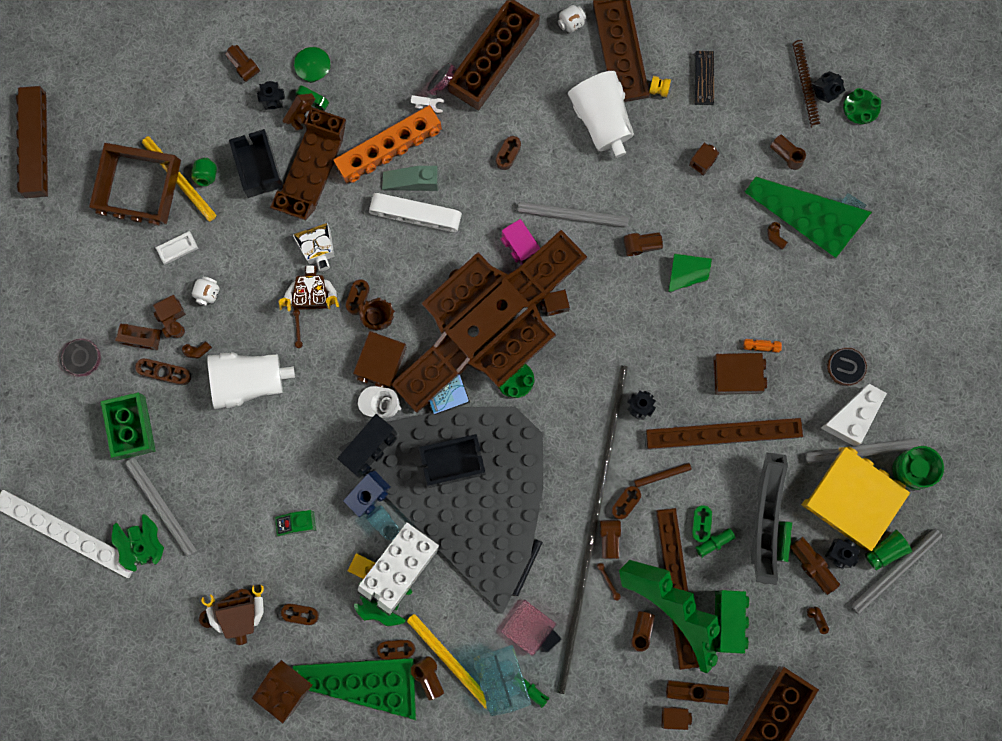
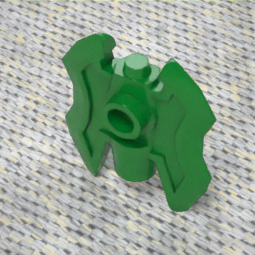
(138, 545)
(370, 611)

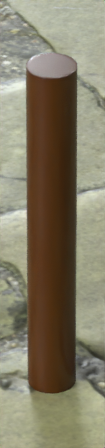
(662, 475)

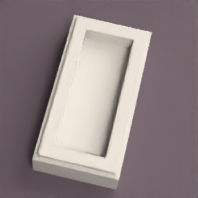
(177, 248)

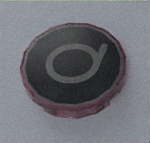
(441, 79)
(81, 357)

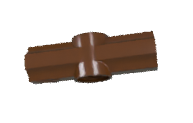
(814, 565)
(710, 693)

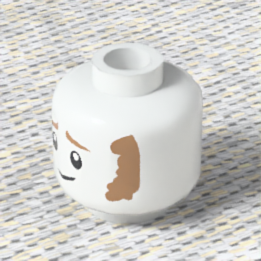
(571, 18)
(205, 291)

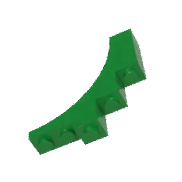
(697, 626)

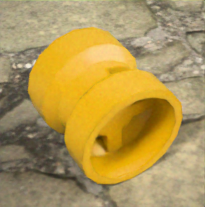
(664, 86)

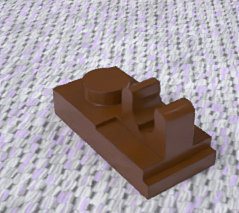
(298, 109)

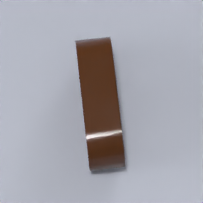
(505, 151)
(353, 295)
(622, 500)
(299, 619)
(397, 654)

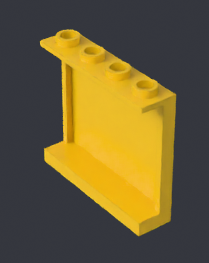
(857, 498)

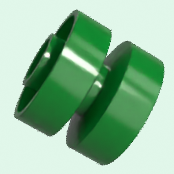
(918, 468)

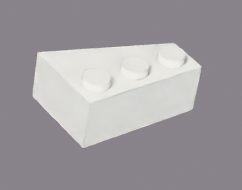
(856, 416)

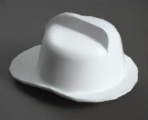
(379, 401)

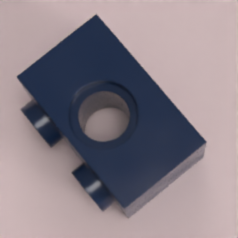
(357, 499)

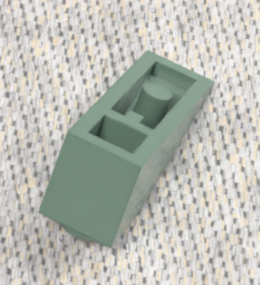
(411, 179)

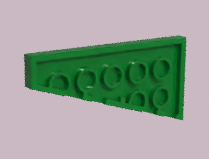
(816, 217)
(374, 684)

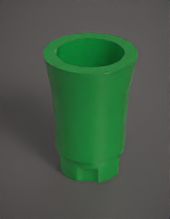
(888, 550)

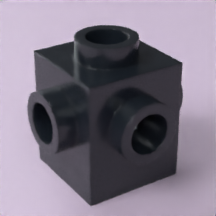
(828, 86)
(271, 95)
(638, 411)
(837, 551)

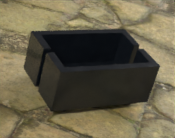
(256, 163)
(368, 446)
(452, 461)

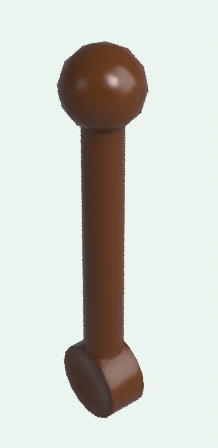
(298, 344)
(616, 596)

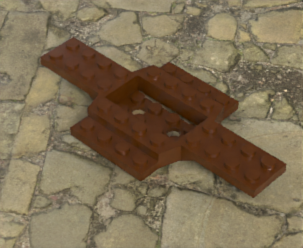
(471, 300)

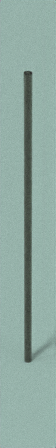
(592, 531)

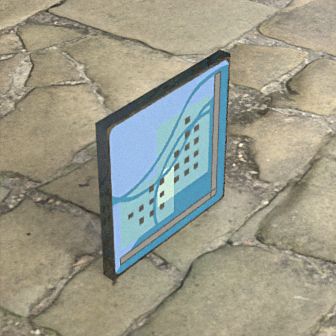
(450, 397)

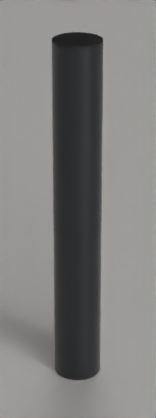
(535, 549)

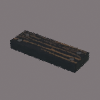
(704, 77)

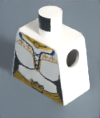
(316, 245)

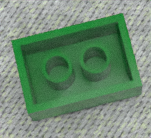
(128, 426)
(732, 620)

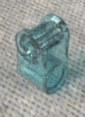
(382, 521)

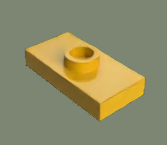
(360, 566)

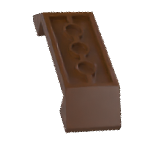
(311, 165)

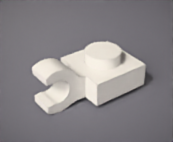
(422, 102)

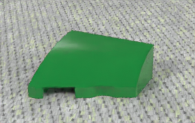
(688, 271)

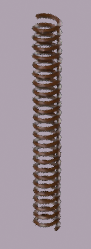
(806, 73)

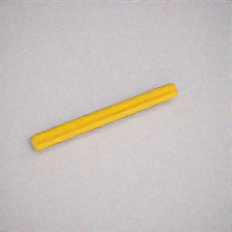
(184, 184)
(447, 658)

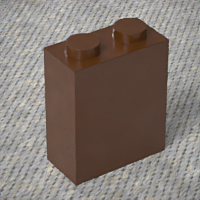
(379, 360)
(739, 373)

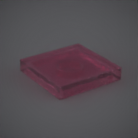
(528, 628)

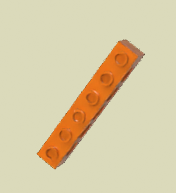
(392, 135)

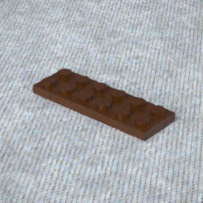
(621, 46)

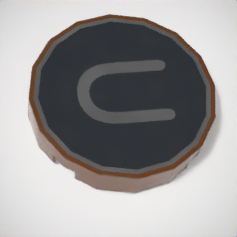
(847, 366)

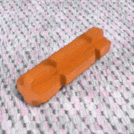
(762, 345)

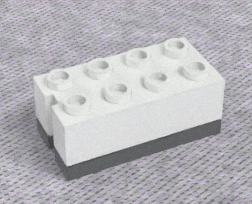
(398, 569)

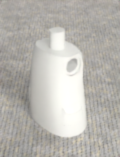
(603, 111)
(243, 378)

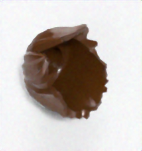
(376, 314)

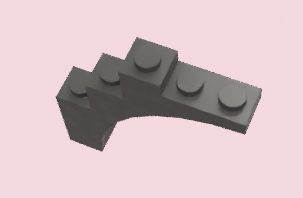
(766, 518)

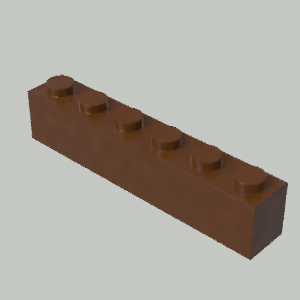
(32, 142)

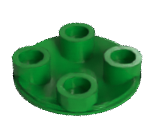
(312, 64)
(862, 106)
(519, 384)

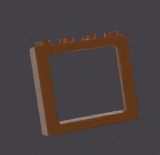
(105, 177)

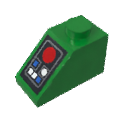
(295, 523)

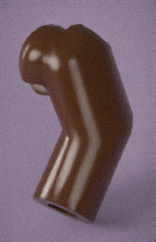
(774, 235)
(196, 352)
(818, 618)

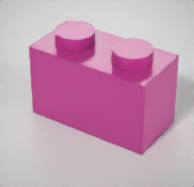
(519, 241)

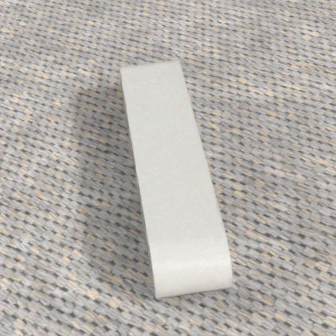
(415, 212)

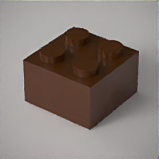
(281, 691)

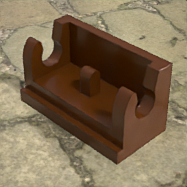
(138, 336)

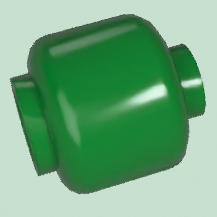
(203, 172)

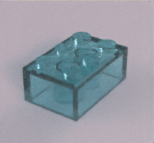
(501, 681)

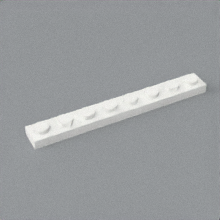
(62, 532)

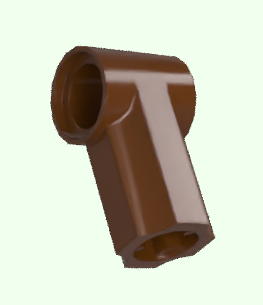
(244, 66)
(787, 150)
(638, 243)
(610, 535)
(642, 629)
(425, 673)

